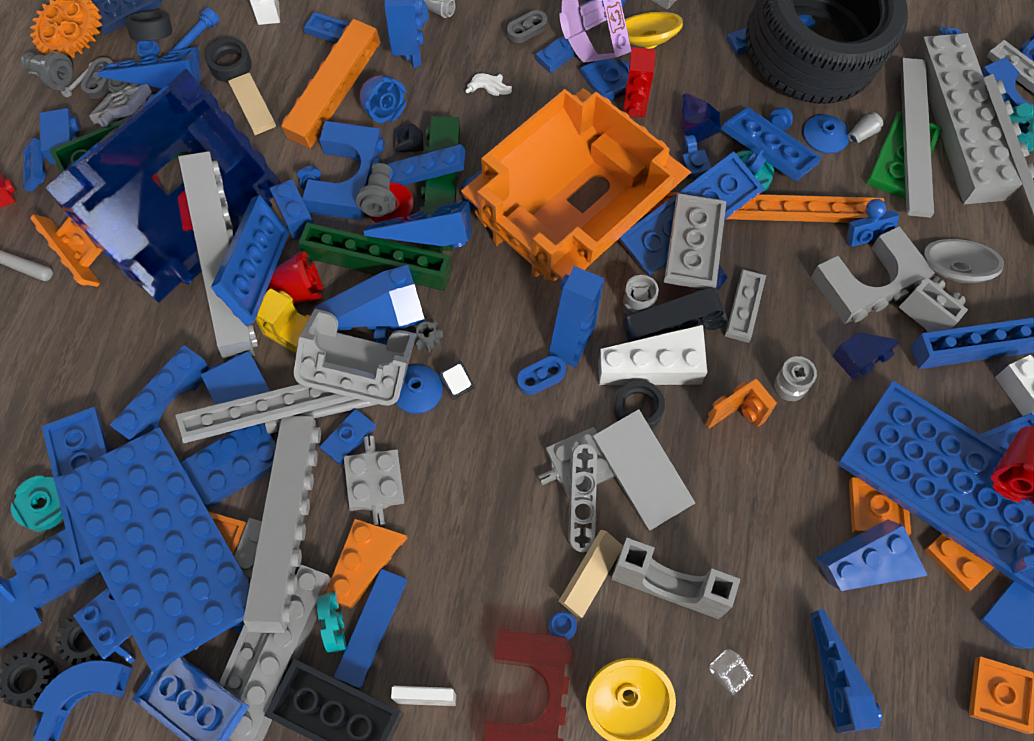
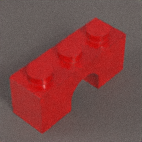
(639, 81)

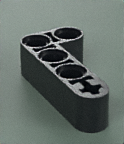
(679, 314)

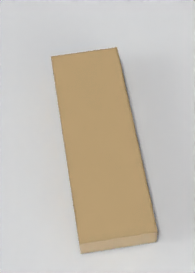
(252, 103)
(591, 573)

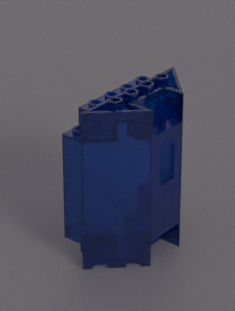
(129, 214)

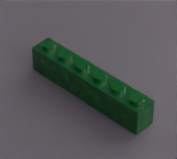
(442, 189)
(374, 255)

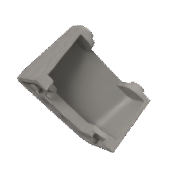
(351, 364)

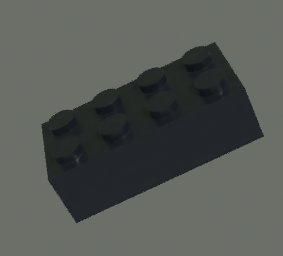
(329, 708)

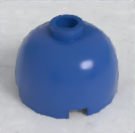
(382, 98)

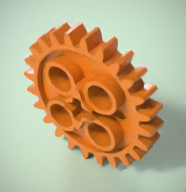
(65, 26)

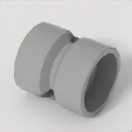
(639, 294)
(795, 378)

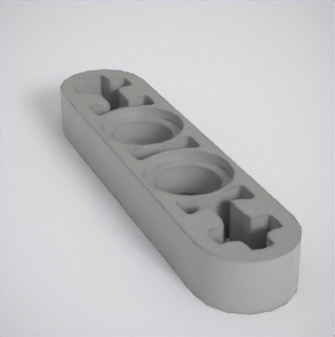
(577, 497)

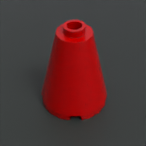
(297, 279)
(1015, 471)

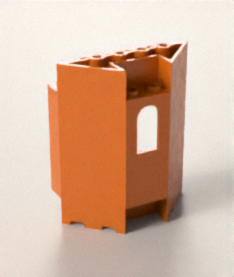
(552, 157)

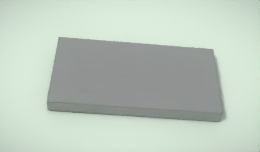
(695, 242)
(643, 470)

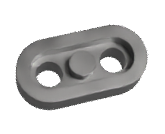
(527, 26)
(92, 85)

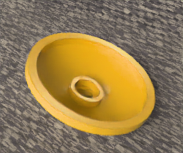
(652, 28)
(631, 717)

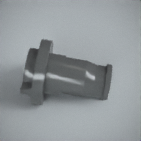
(53, 69)
(376, 197)

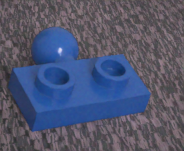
(870, 228)

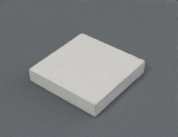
(424, 695)

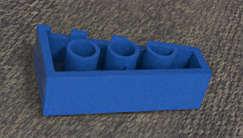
(576, 315)

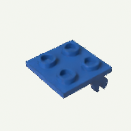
(16, 611)
(105, 626)

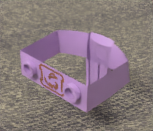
(578, 19)

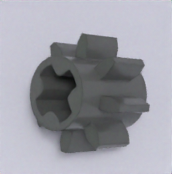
(430, 329)

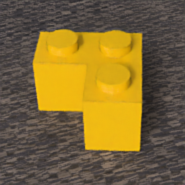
(280, 319)

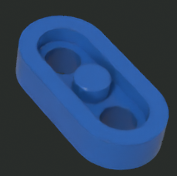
(540, 376)

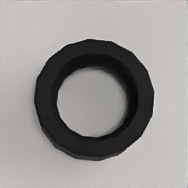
(149, 25)
(224, 47)
(645, 388)

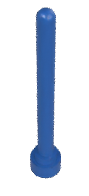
(207, 19)

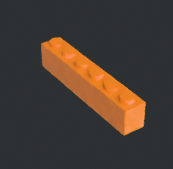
(331, 83)

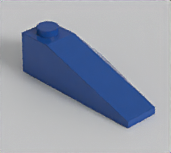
(154, 70)
(442, 227)
(379, 301)
(848, 693)

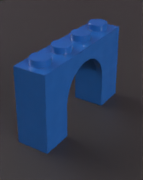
(348, 141)

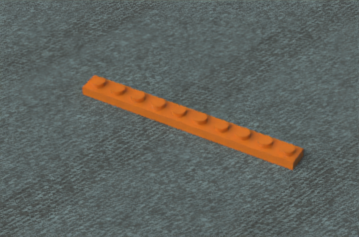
(797, 208)

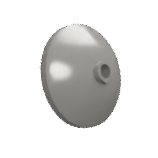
(963, 260)

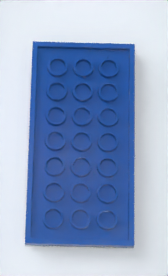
(942, 477)
(156, 548)

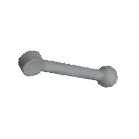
(68, 90)

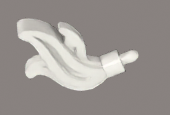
(490, 83)

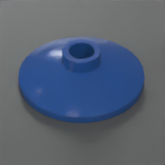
(826, 134)
(423, 398)

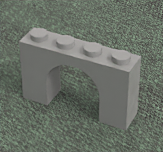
(855, 300)
(705, 594)

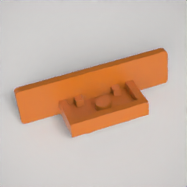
(73, 247)

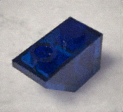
(699, 118)
(862, 352)

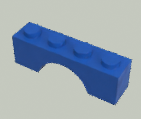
(1005, 71)
(144, 412)

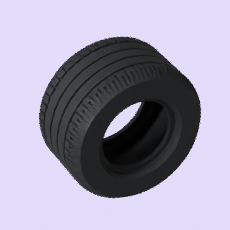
(819, 68)

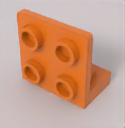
(751, 398)

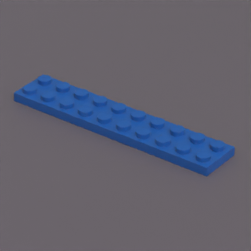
(215, 473)

